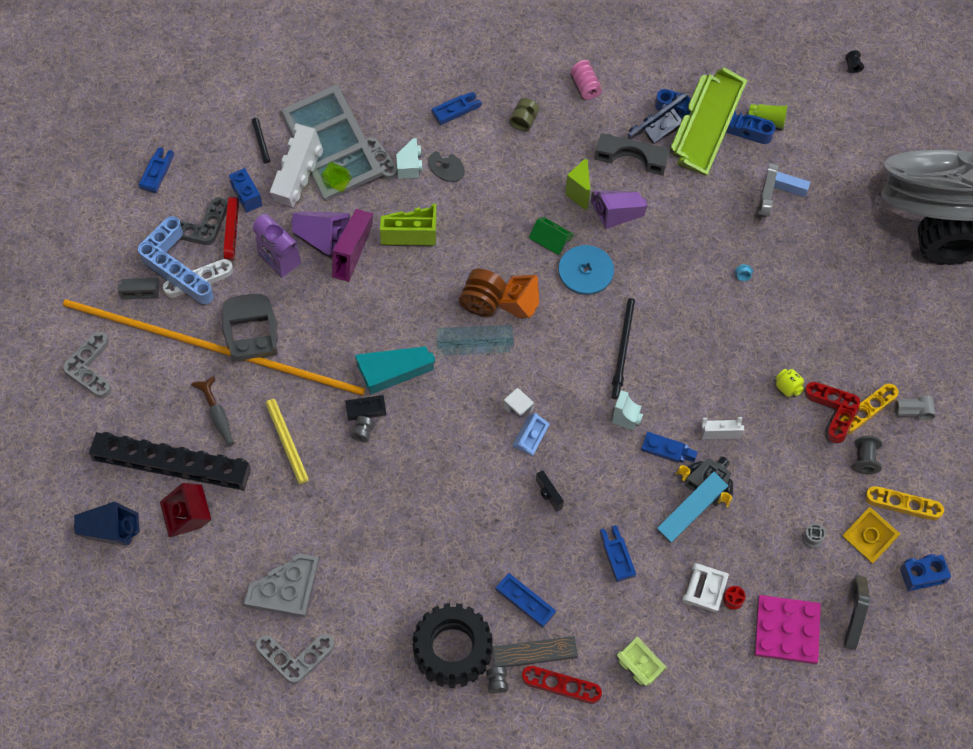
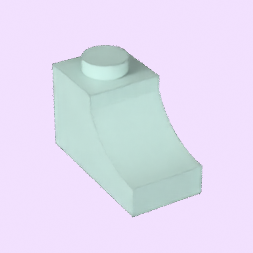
(626, 412)

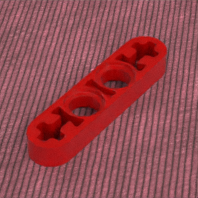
(231, 228)
(560, 688)

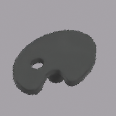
(450, 169)

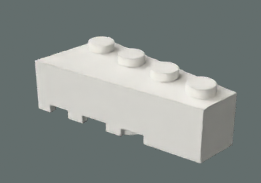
(296, 165)

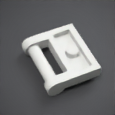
(712, 589)

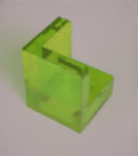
(336, 177)

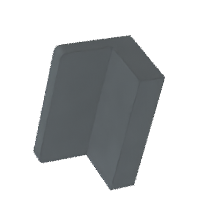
(139, 288)

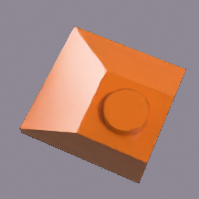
(521, 296)

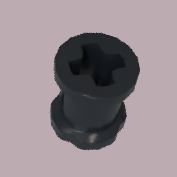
(854, 60)

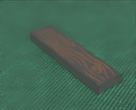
(535, 652)

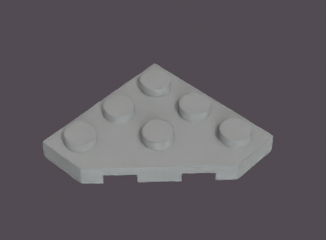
(286, 587)

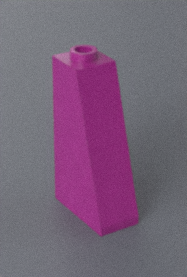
(350, 245)

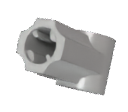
(921, 407)

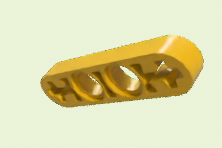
(871, 411)
(904, 500)

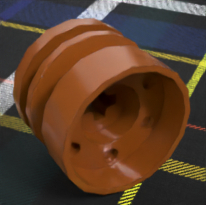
(482, 292)

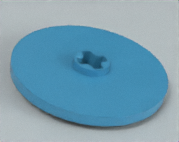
(593, 280)

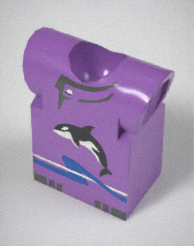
(276, 245)

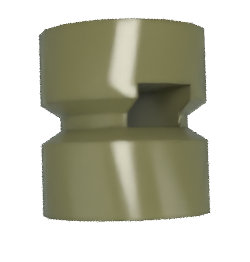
(524, 114)

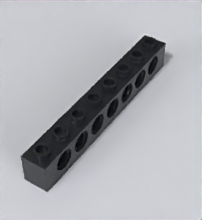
(105, 441)

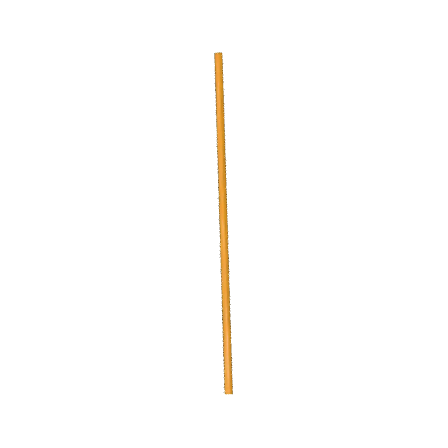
(212, 346)

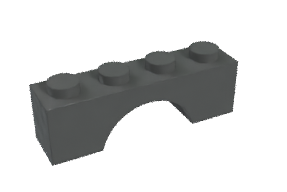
(613, 147)

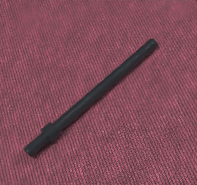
(618, 378)

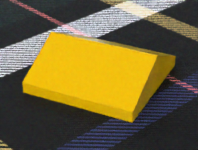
(871, 535)

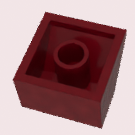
(185, 509)

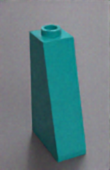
(393, 367)

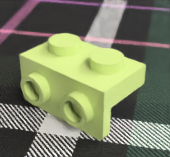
(641, 662)

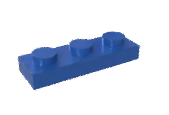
(525, 600)

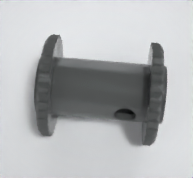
(867, 462)

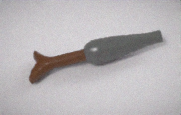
(216, 411)

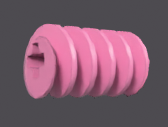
(586, 80)

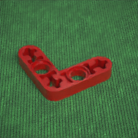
(842, 408)

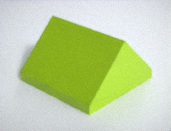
(579, 185)

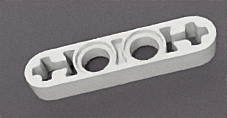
(200, 271)

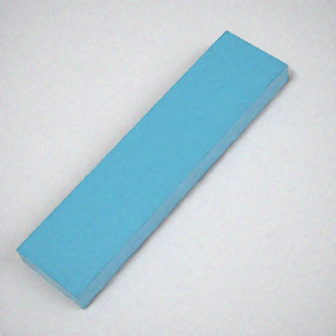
(693, 507)

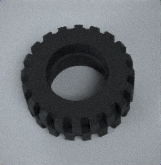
(946, 240)
(452, 619)

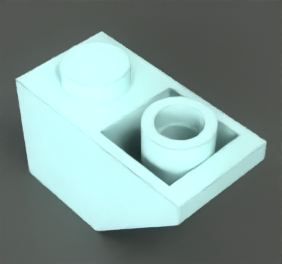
(407, 160)

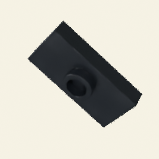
(366, 407)
(548, 491)

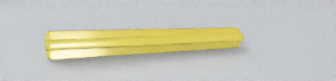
(287, 441)

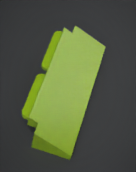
(709, 118)

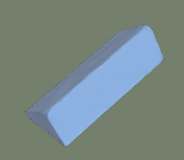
(791, 184)
(531, 434)

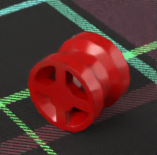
(735, 593)

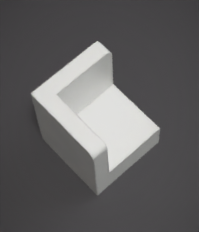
(518, 402)

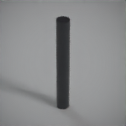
(261, 142)

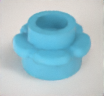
(743, 272)

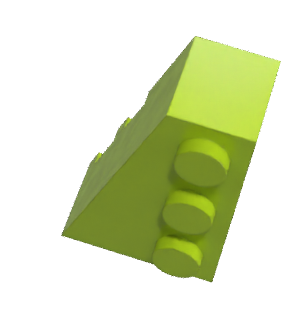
(409, 228)

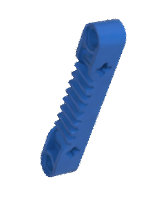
(758, 129)

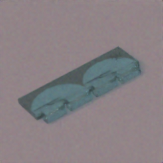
(472, 337)

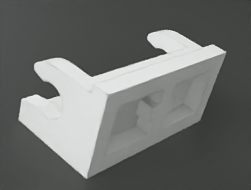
(722, 429)

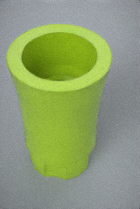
(773, 113)

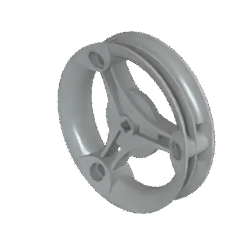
(931, 183)

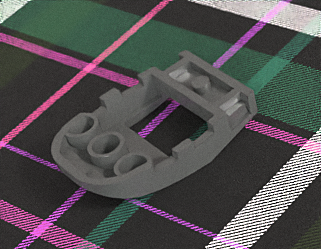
(245, 308)

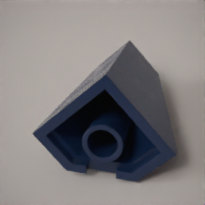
(108, 524)

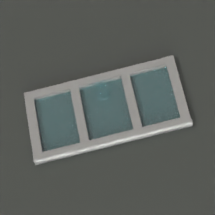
(339, 137)

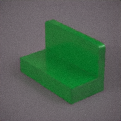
(550, 235)

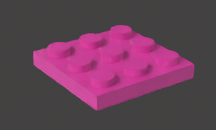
(787, 629)

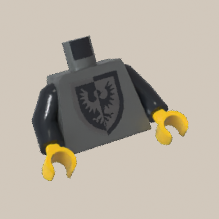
(700, 471)

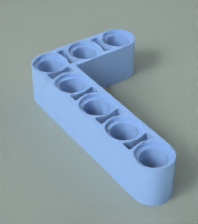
(157, 255)

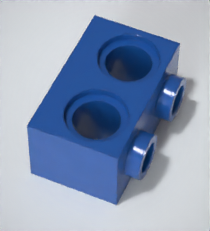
(245, 190)
(927, 577)

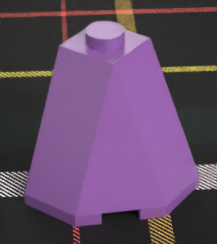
(618, 206)
(320, 228)

